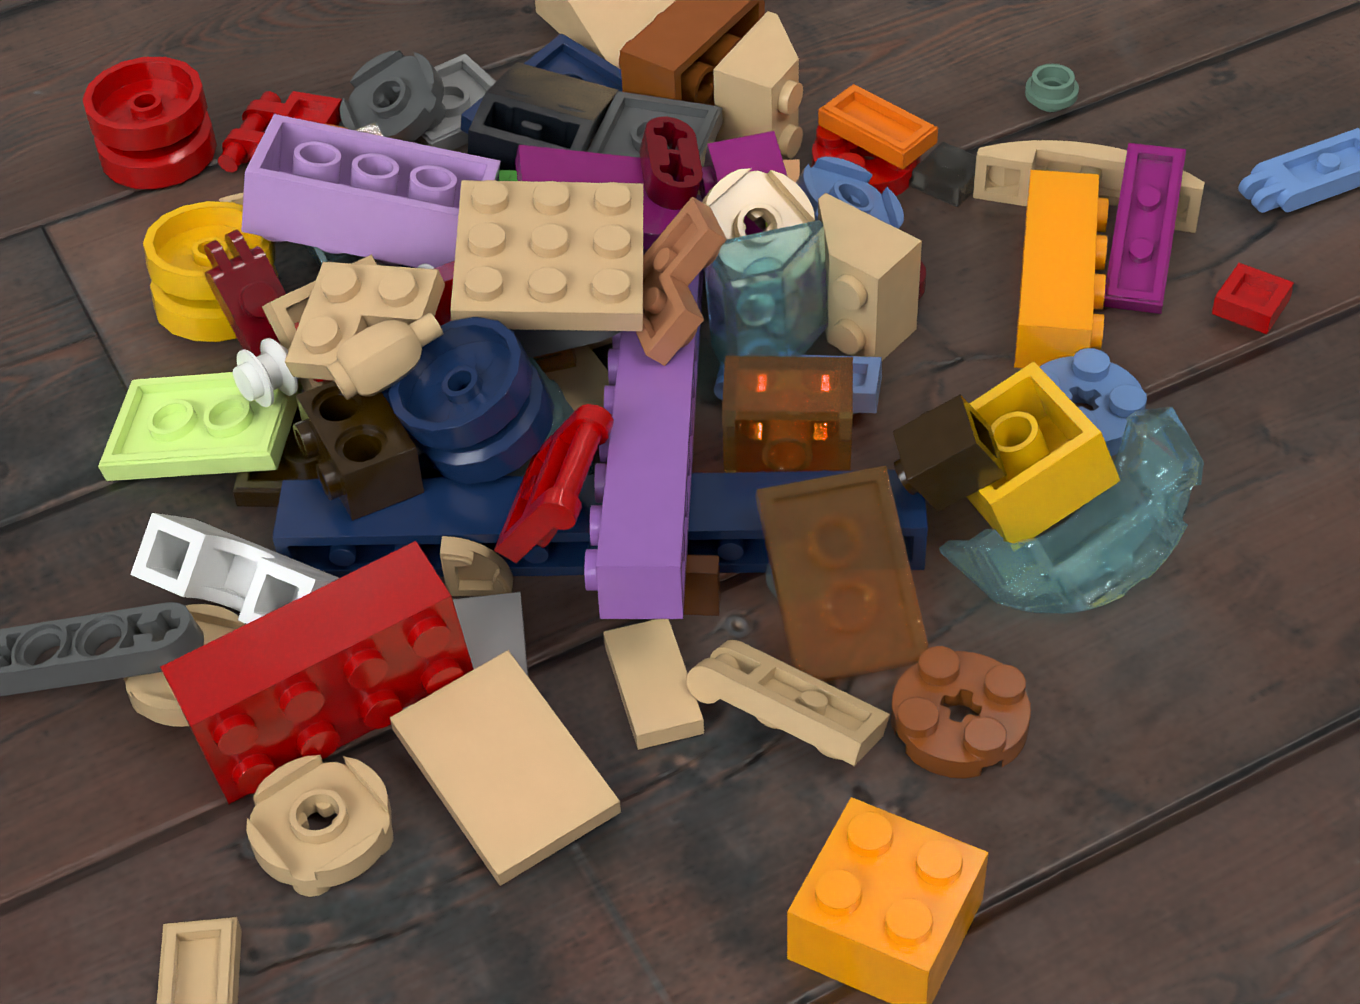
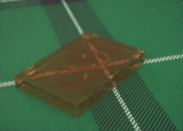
(842, 574)

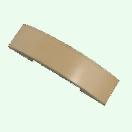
(1005, 168)

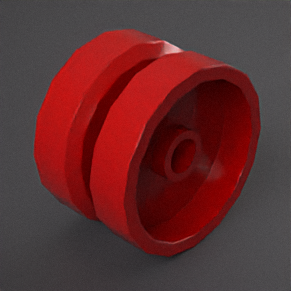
(150, 122)

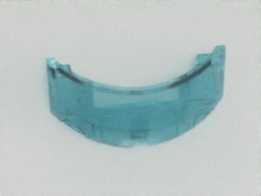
(1105, 543)

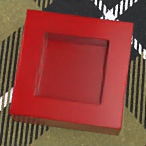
(1252, 298)

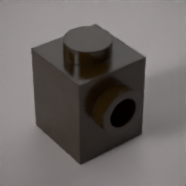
(947, 454)

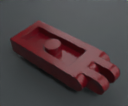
(243, 288)

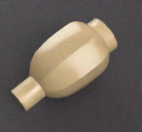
(381, 355)

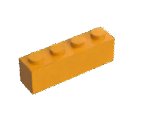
(1060, 267)

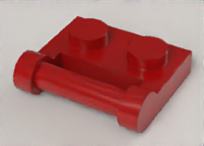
(553, 483)

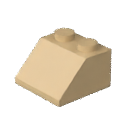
(761, 87)
(868, 280)

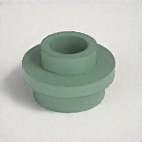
(1052, 87)

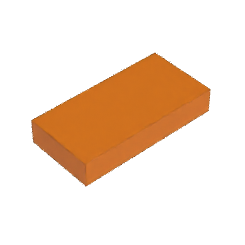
(878, 126)

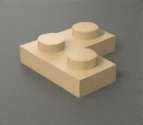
(352, 299)

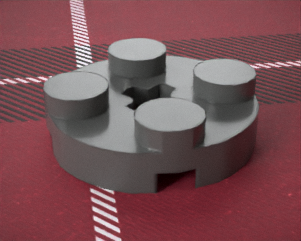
(389, 74)

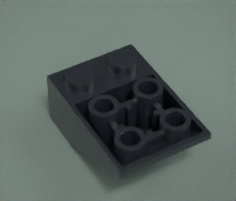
(539, 111)

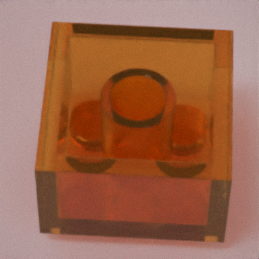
(787, 413)

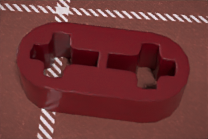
(661, 163)

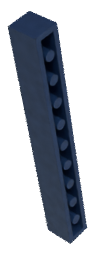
(721, 523)

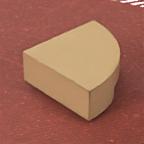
(473, 569)

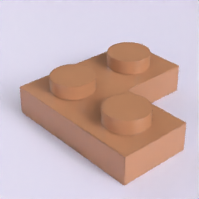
(668, 268)

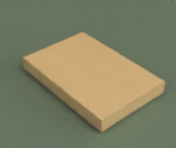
(505, 767)

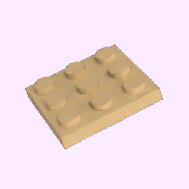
(550, 255)

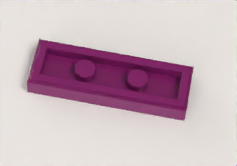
(1144, 228)

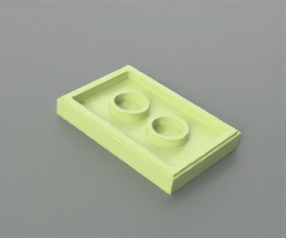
(195, 429)

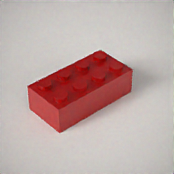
(320, 669)

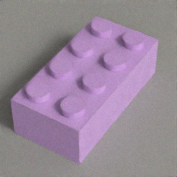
(357, 192)

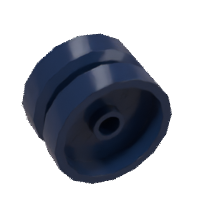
(474, 402)

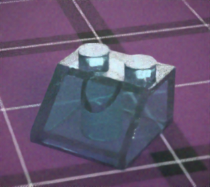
(768, 293)

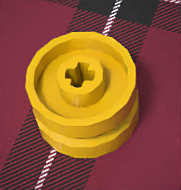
(179, 265)

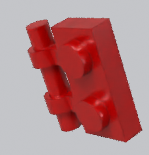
(243, 141)

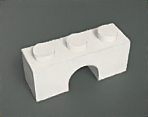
(221, 567)

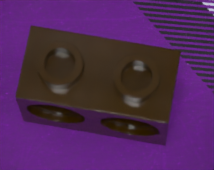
(359, 449)

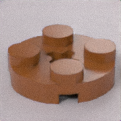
(965, 679)

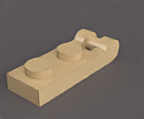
(788, 700)

